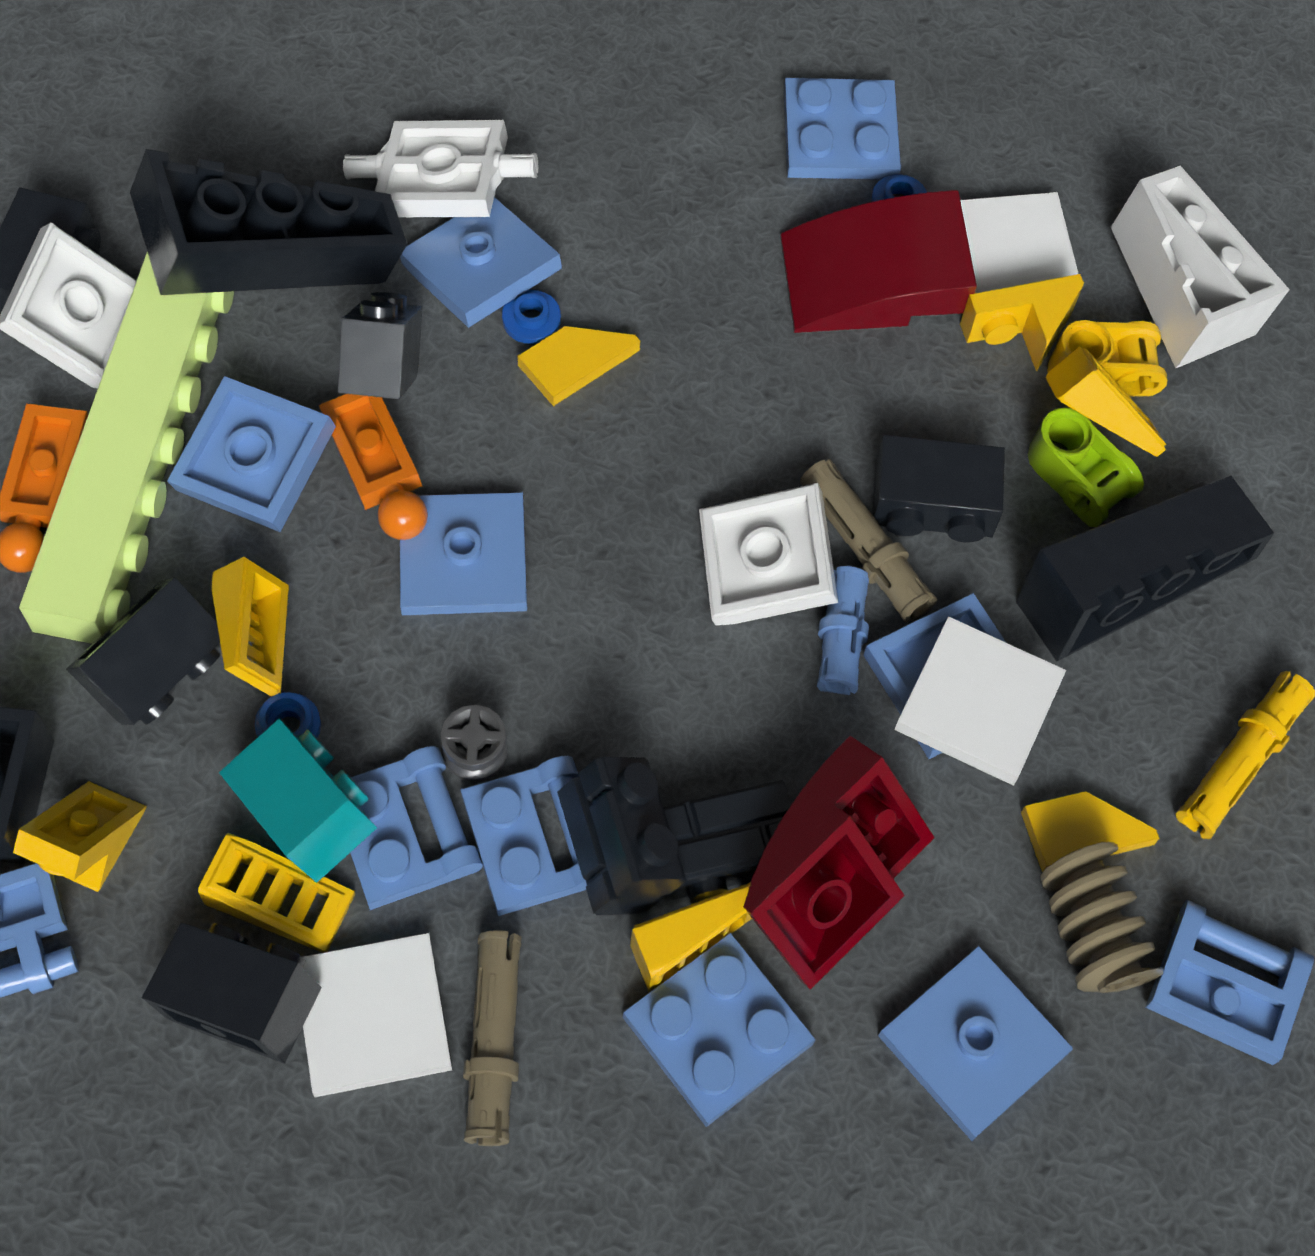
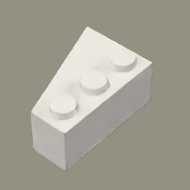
(1193, 267)

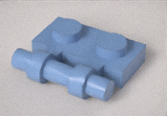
(27, 913)

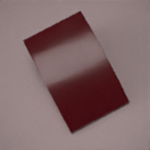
(879, 264)
(835, 861)

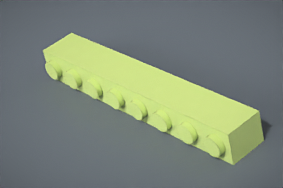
(122, 461)

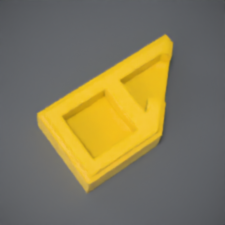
(574, 359)
(1080, 821)

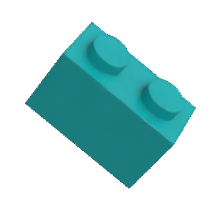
(298, 800)

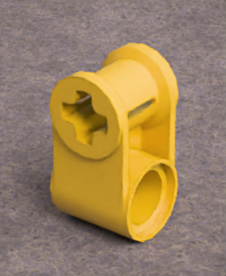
(1119, 352)

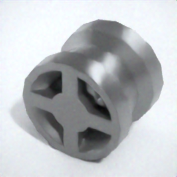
(473, 728)

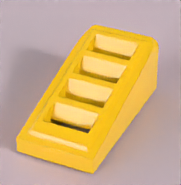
(1091, 391)
(251, 609)
(261, 861)
(679, 937)

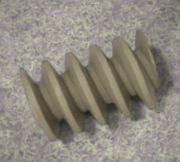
(1096, 920)

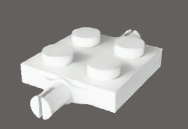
(442, 167)

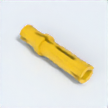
(1260, 735)

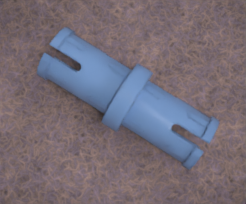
(844, 632)

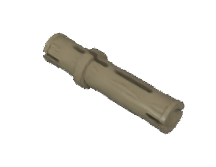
(880, 557)
(492, 1050)

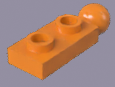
(378, 463)
(35, 480)

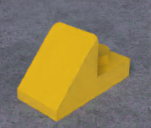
(1033, 309)
(81, 834)

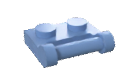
(513, 839)
(390, 857)
(1224, 999)

